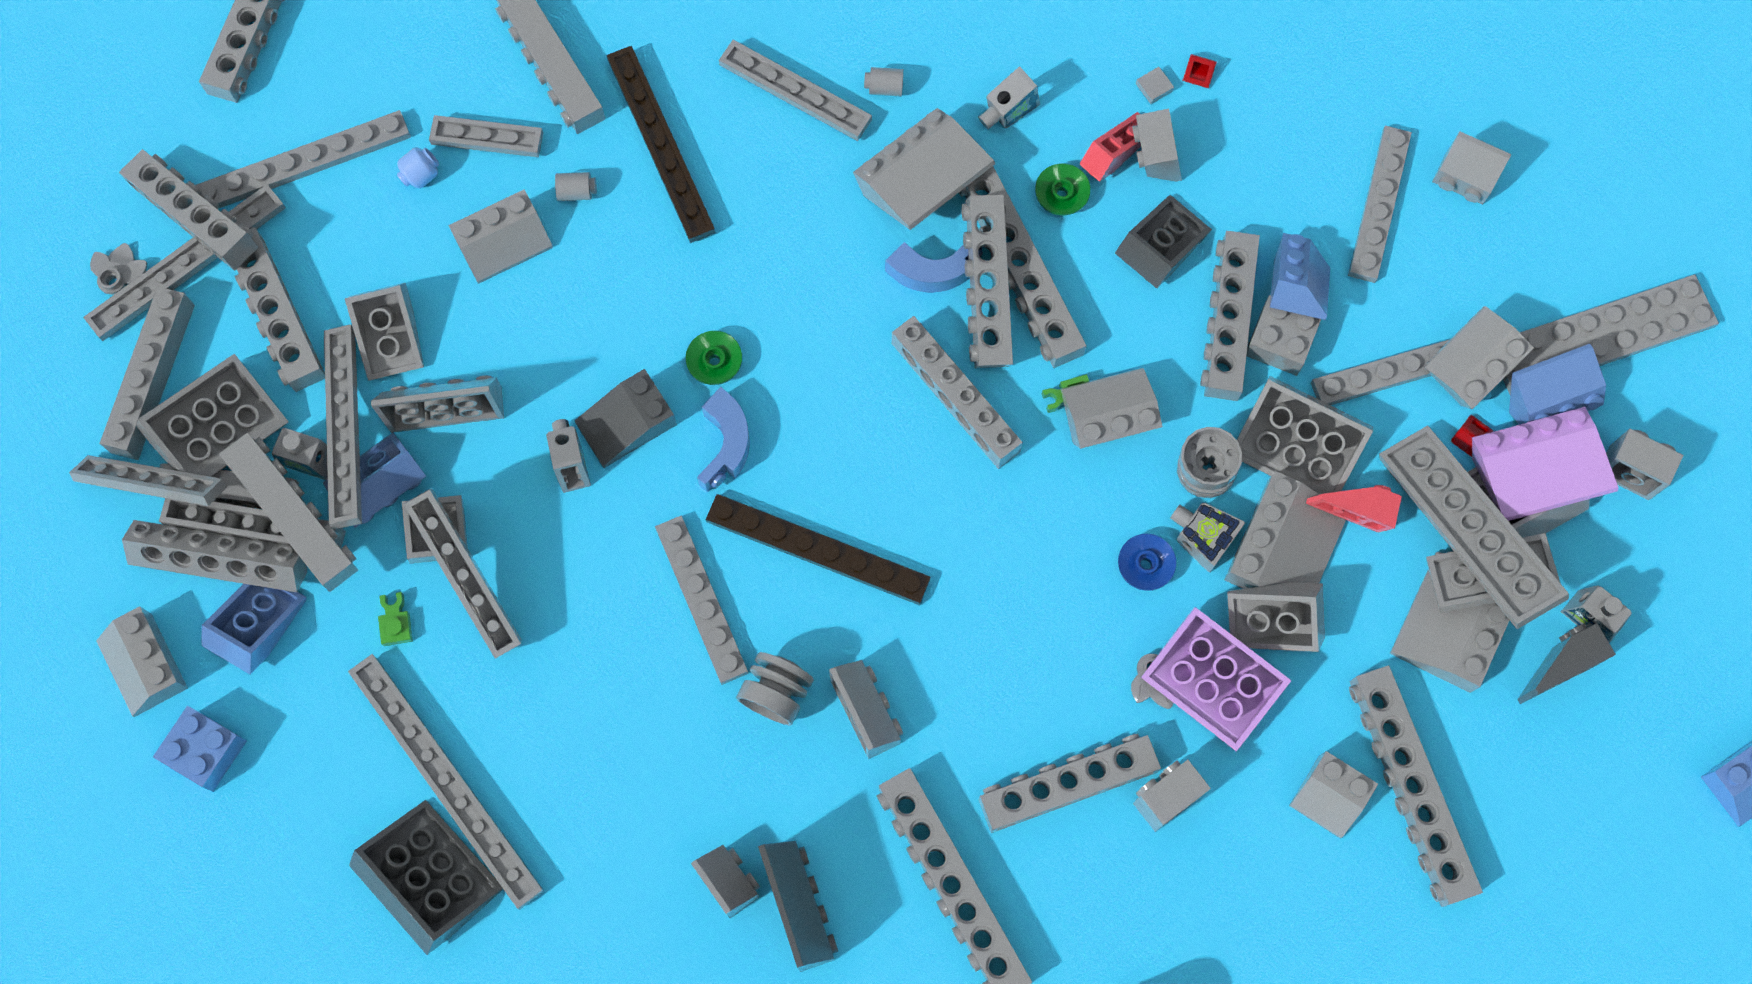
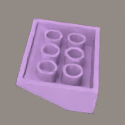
(1543, 464)
(1215, 678)

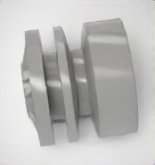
(1205, 447)
(777, 683)

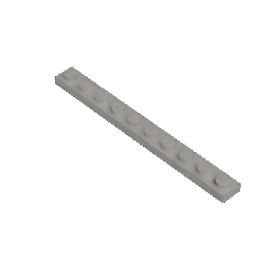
(446, 782)

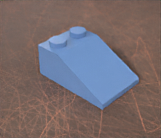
(250, 624)

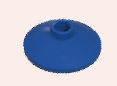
(1148, 548)

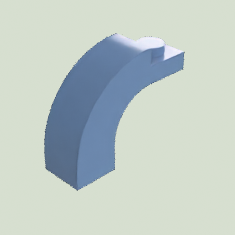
(927, 274)
(731, 421)

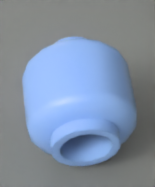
(417, 167)

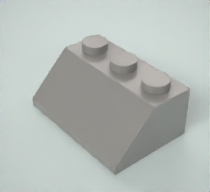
(501, 236)
(1478, 357)
(1111, 408)
(140, 661)
(865, 707)

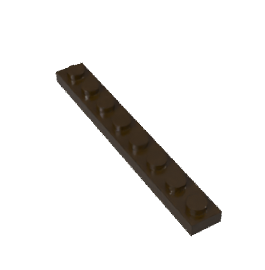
(661, 144)
(818, 549)

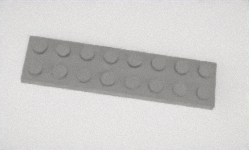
(1624, 325)
(1474, 527)

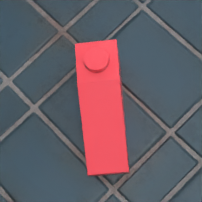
(1111, 149)
(1368, 507)

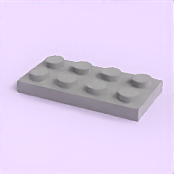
(1459, 589)

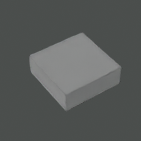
(1154, 85)

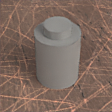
(884, 81)
(575, 186)

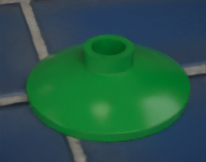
(1062, 178)
(713, 345)

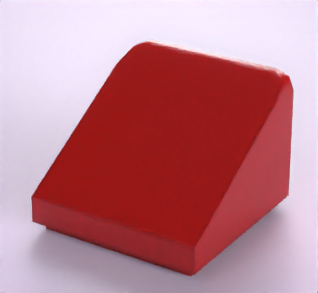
(1199, 71)
(1471, 428)

